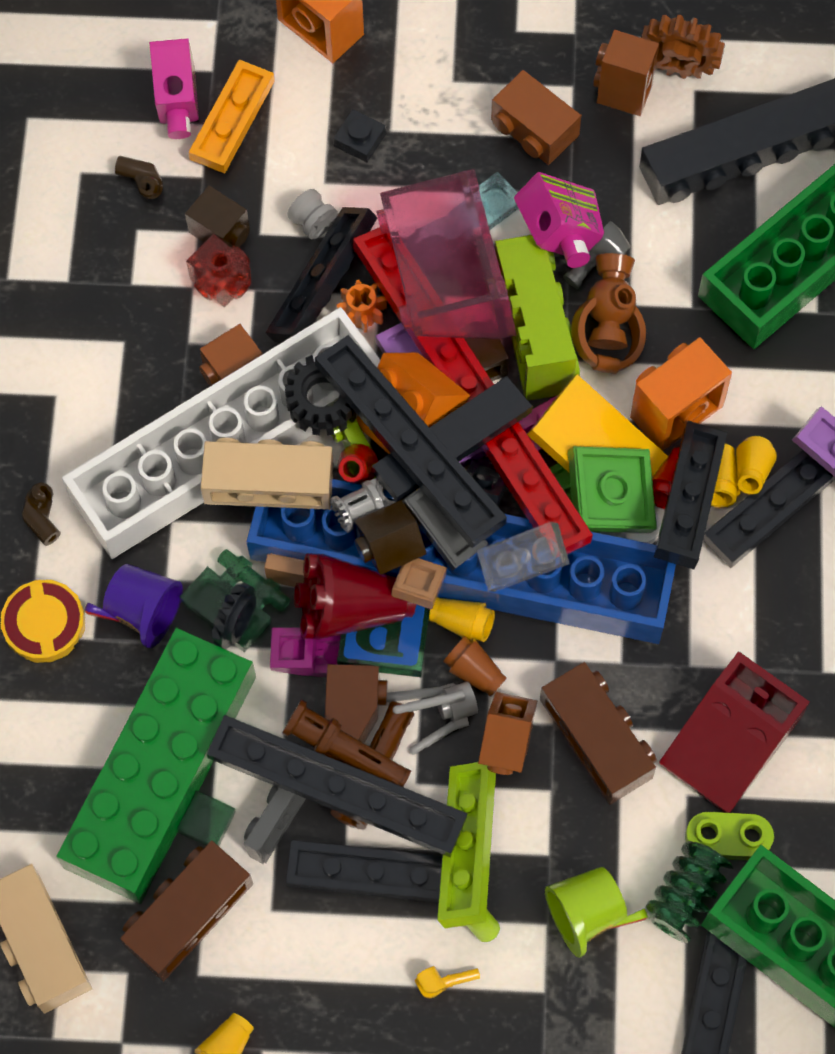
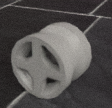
(312, 213)

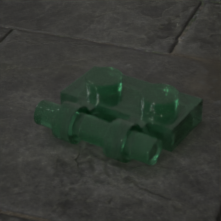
(209, 591)

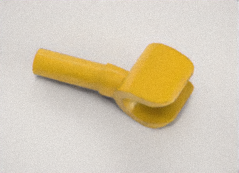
(431, 983)

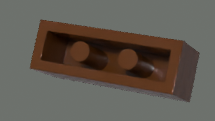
(598, 732)
(186, 909)

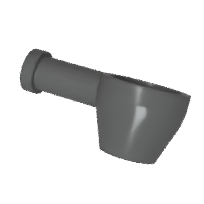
(612, 242)

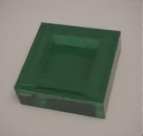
(206, 819)

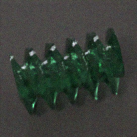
(685, 889)

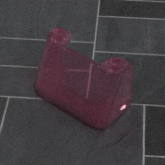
(446, 259)

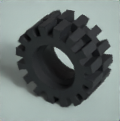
(306, 412)

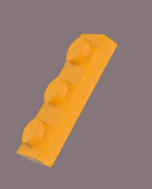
(231, 116)

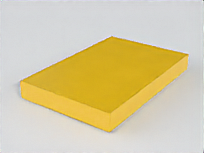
(588, 420)

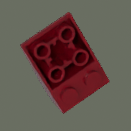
(734, 732)

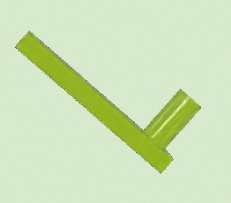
(467, 871)

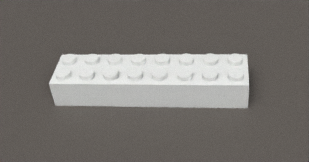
(159, 468)

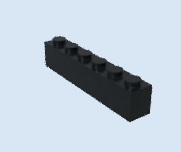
(740, 144)

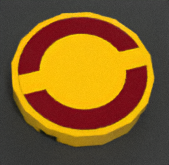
(43, 620)

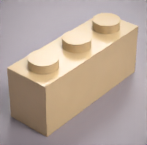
(267, 474)
(38, 942)

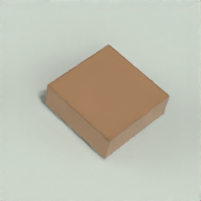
(284, 569)
(419, 582)

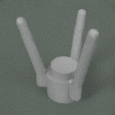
(452, 701)

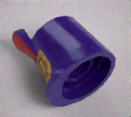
(140, 601)

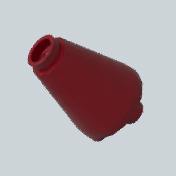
(345, 598)

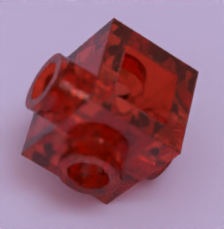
(219, 271)

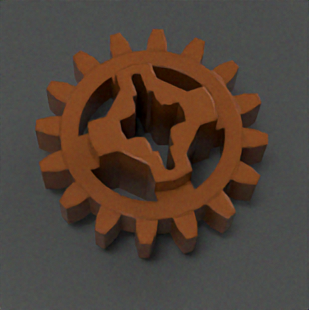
(685, 46)

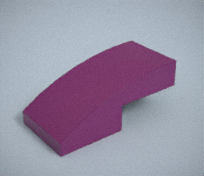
(302, 656)

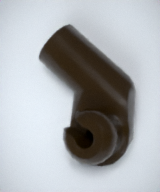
(144, 173)
(37, 511)

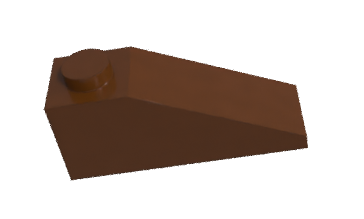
(354, 698)

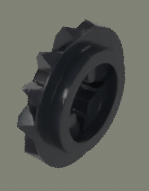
(234, 615)

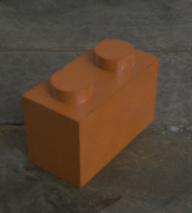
(625, 72)
(535, 117)
(507, 733)

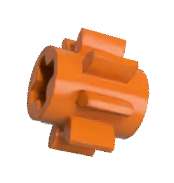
(363, 305)

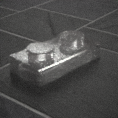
(523, 556)

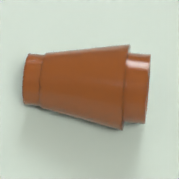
(474, 665)

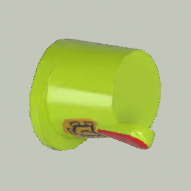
(588, 907)

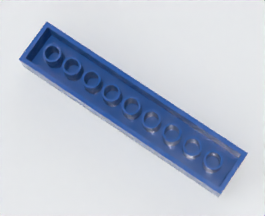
(605, 588)

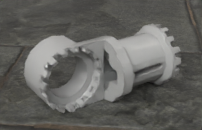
(360, 503)

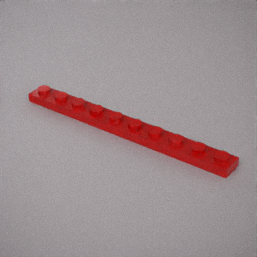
(512, 450)

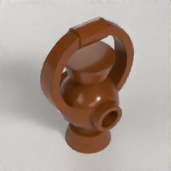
(610, 304)

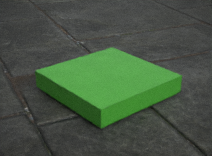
(613, 488)

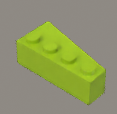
(543, 333)

